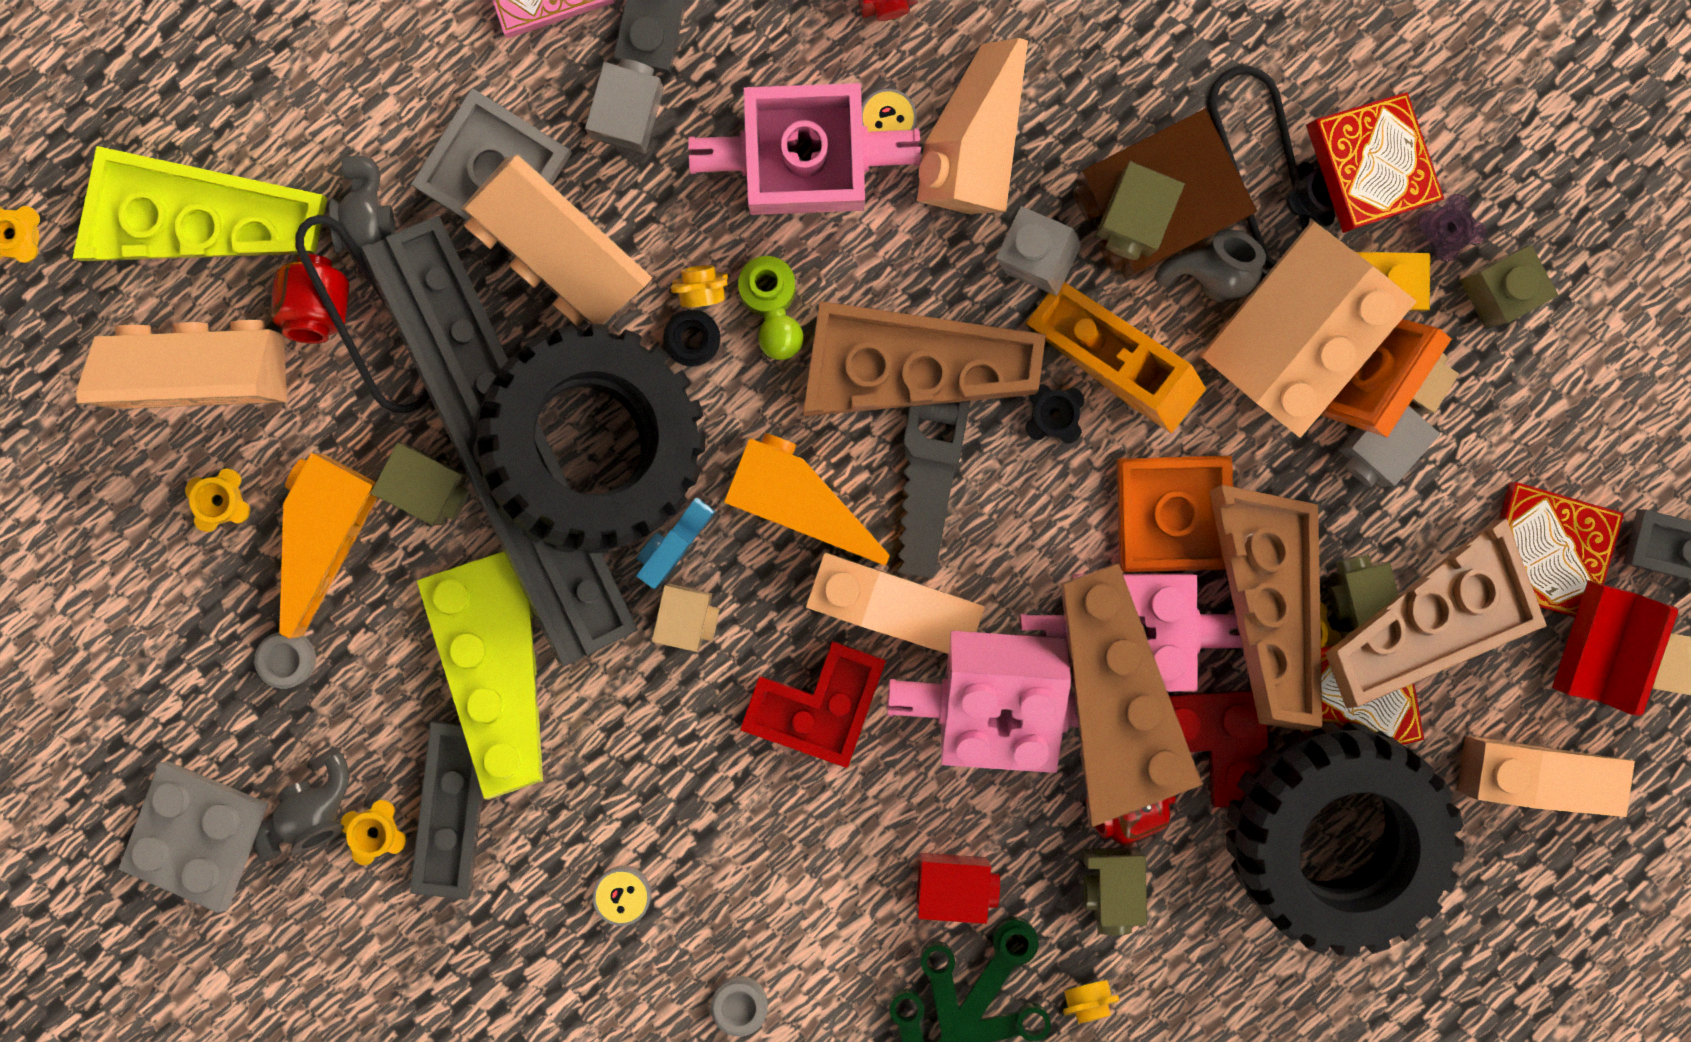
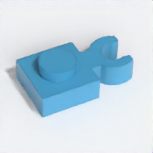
(664, 553)

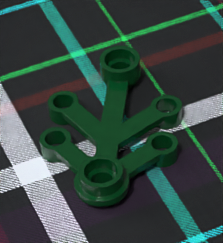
(964, 1021)

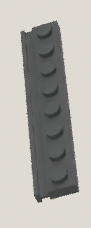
(457, 362)

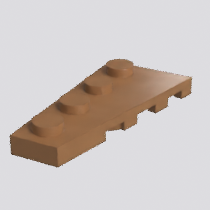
(906, 360)
(1275, 593)
(1446, 617)
(1124, 713)

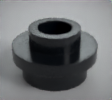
(673, 338)

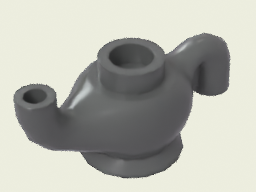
(361, 209)
(1224, 268)
(305, 814)

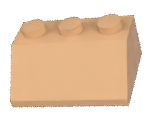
(553, 243)
(1307, 328)
(185, 367)

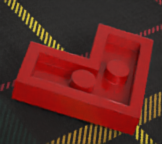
(822, 721)
(1230, 732)

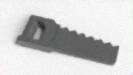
(929, 485)

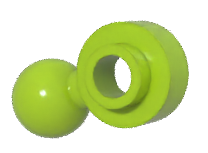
(779, 334)

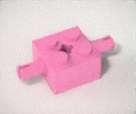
(774, 125)
(1172, 624)
(999, 702)

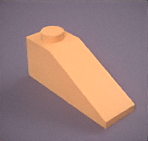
(973, 142)
(890, 603)
(1544, 777)

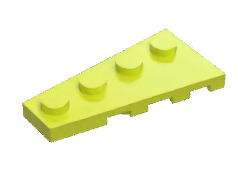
(174, 210)
(490, 666)

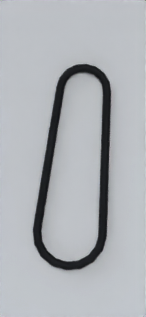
(1283, 131)
(299, 244)

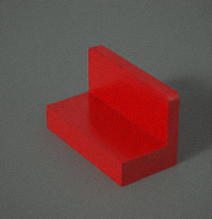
(1615, 647)

